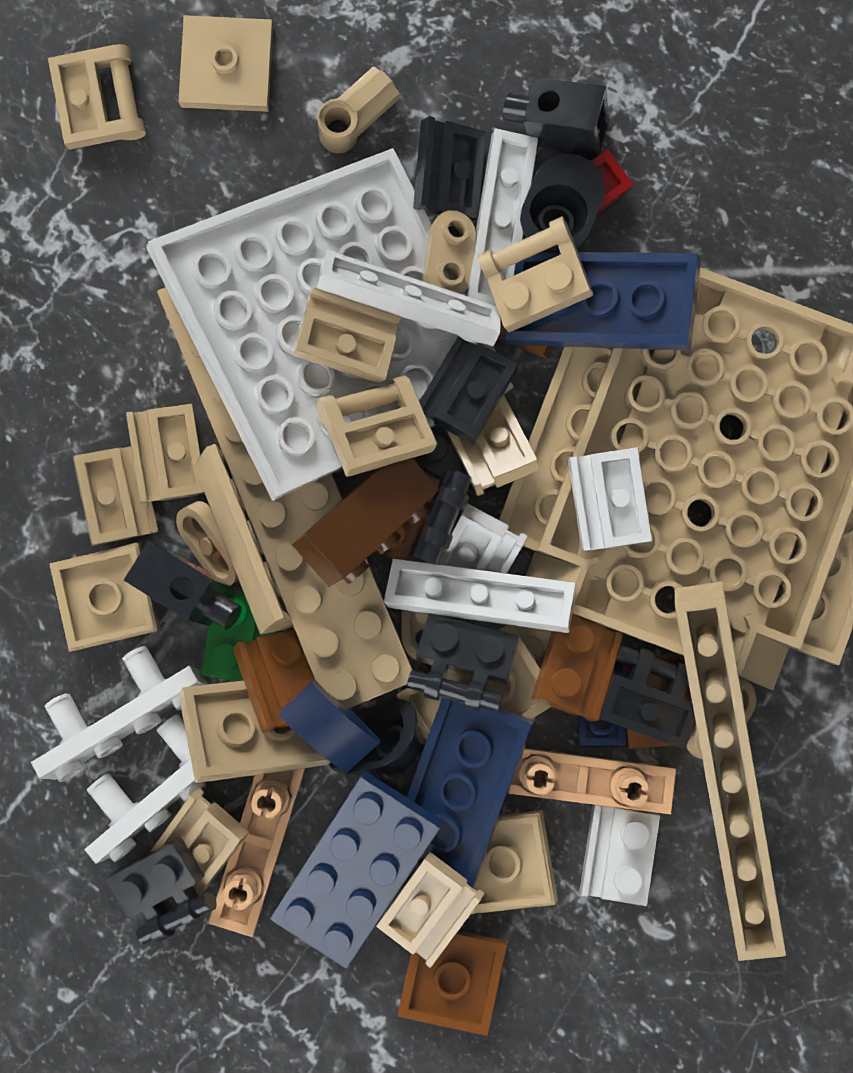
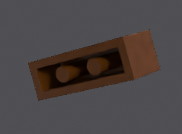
(366, 521)

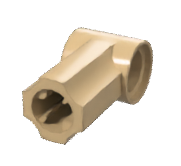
(358, 108)

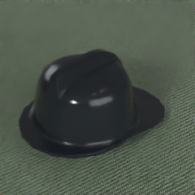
(567, 189)
(399, 735)

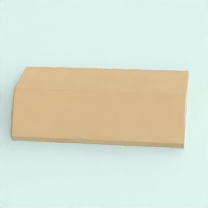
(242, 542)

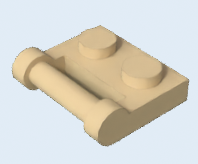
(82, 101)
(541, 288)
(381, 437)

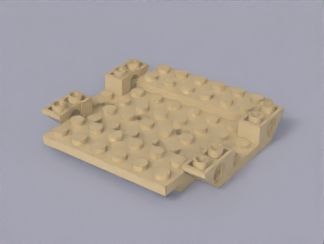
(773, 494)

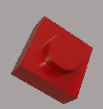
(614, 179)

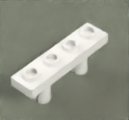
(105, 736)
(130, 818)

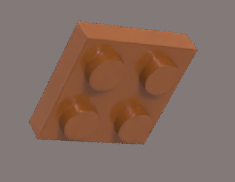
(459, 985)

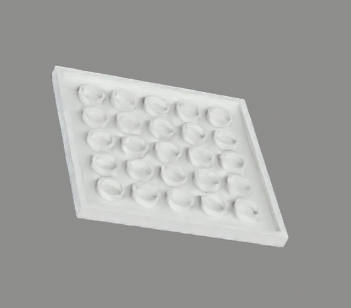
(244, 294)

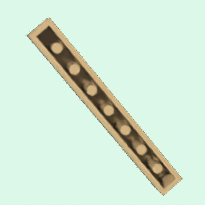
(729, 770)

